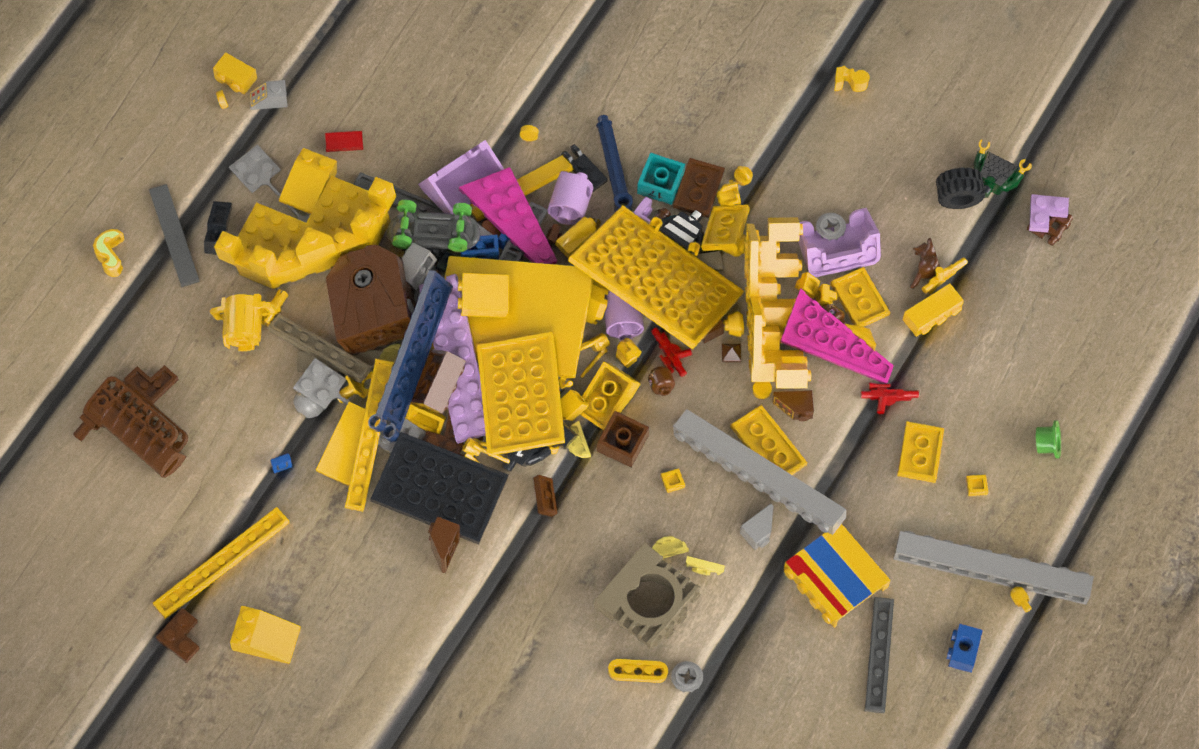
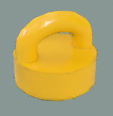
(743, 175)

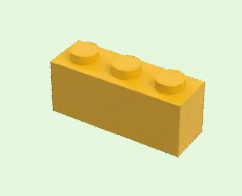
(933, 310)

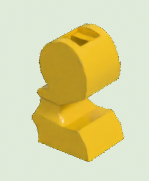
(857, 80)

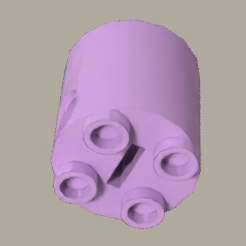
(570, 198)
(621, 318)

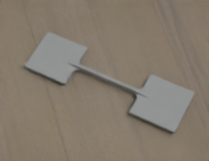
(256, 170)
(323, 385)

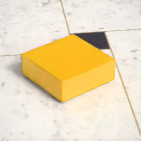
(672, 480)
(977, 485)

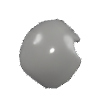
(306, 406)

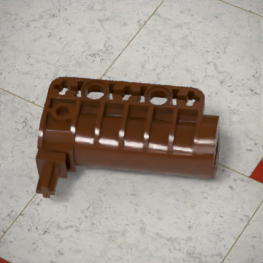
(134, 429)

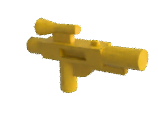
(942, 275)

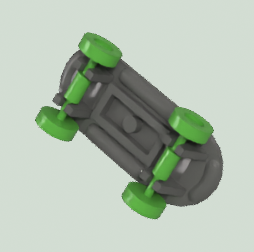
(434, 230)

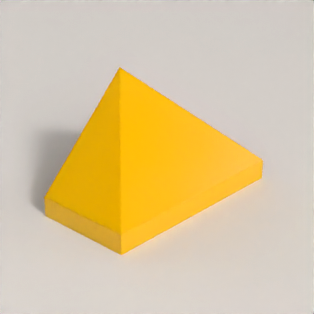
(863, 333)
(425, 419)

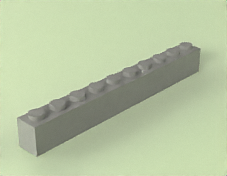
(760, 472)
(993, 567)

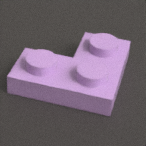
(1044, 206)

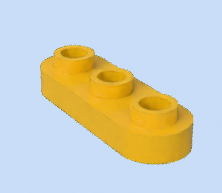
(646, 667)

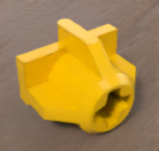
(729, 194)
(627, 352)

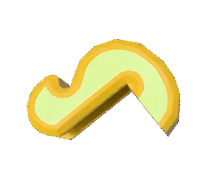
(104, 254)

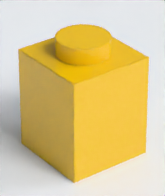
(572, 405)

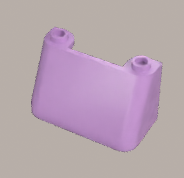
(473, 165)
(853, 250)

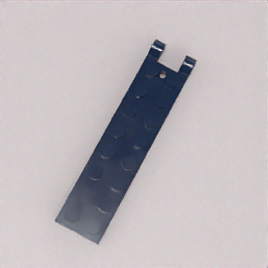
(412, 356)

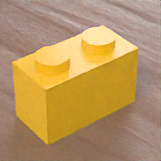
(234, 73)

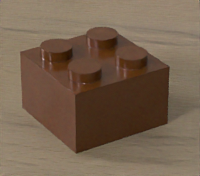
(623, 439)

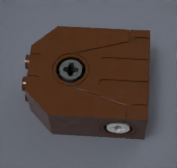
(369, 299)

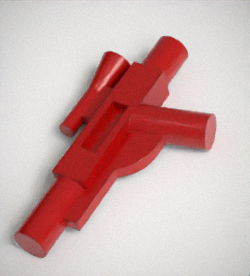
(672, 352)
(887, 396)

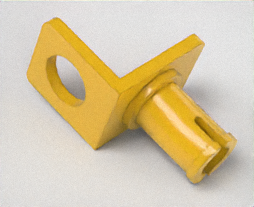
(354, 388)

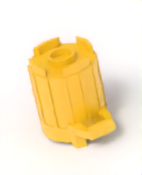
(242, 320)

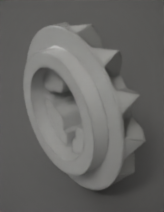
(834, 220)
(681, 670)

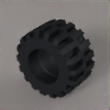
(960, 188)

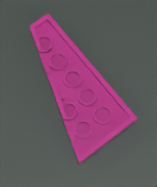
(510, 213)
(829, 339)

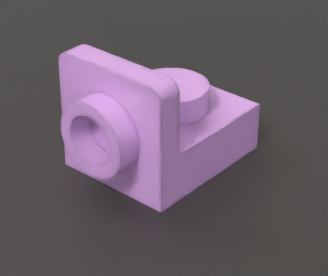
(644, 209)

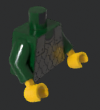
(997, 172)

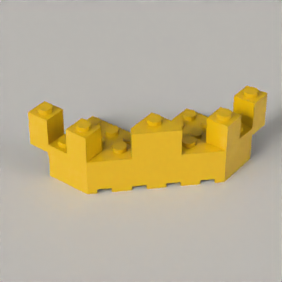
(285, 249)
(766, 313)

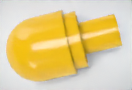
(1020, 598)

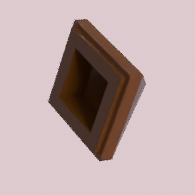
(731, 352)

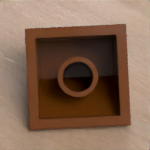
(444, 541)

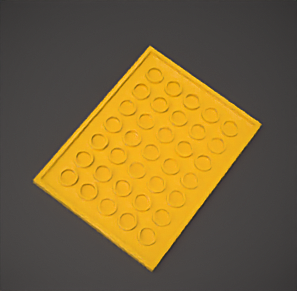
(656, 276)
(540, 302)

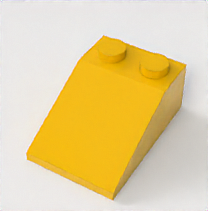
(307, 180)
(608, 392)
(264, 635)

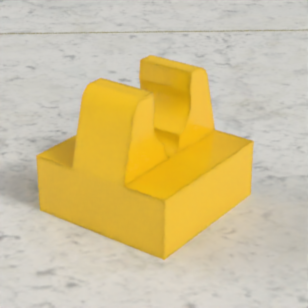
(808, 284)
(825, 295)

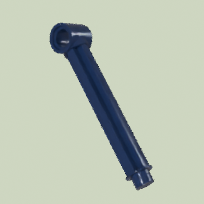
(613, 163)

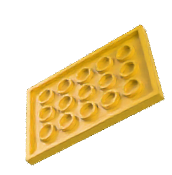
(520, 394)

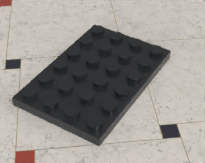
(436, 483)

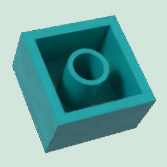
(660, 178)

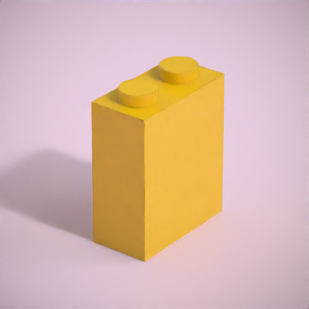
(483, 295)

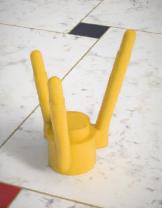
(599, 344)
(475, 446)

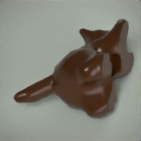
(927, 264)

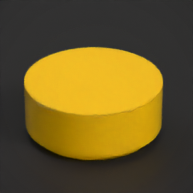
(222, 99)
(529, 133)
(762, 390)

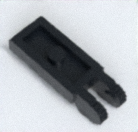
(584, 165)

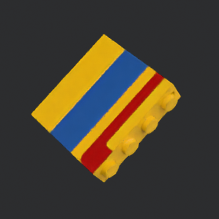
(835, 574)

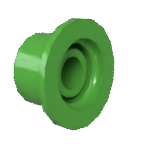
(1049, 439)

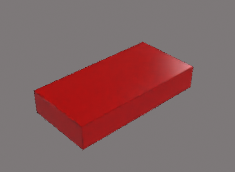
(344, 141)

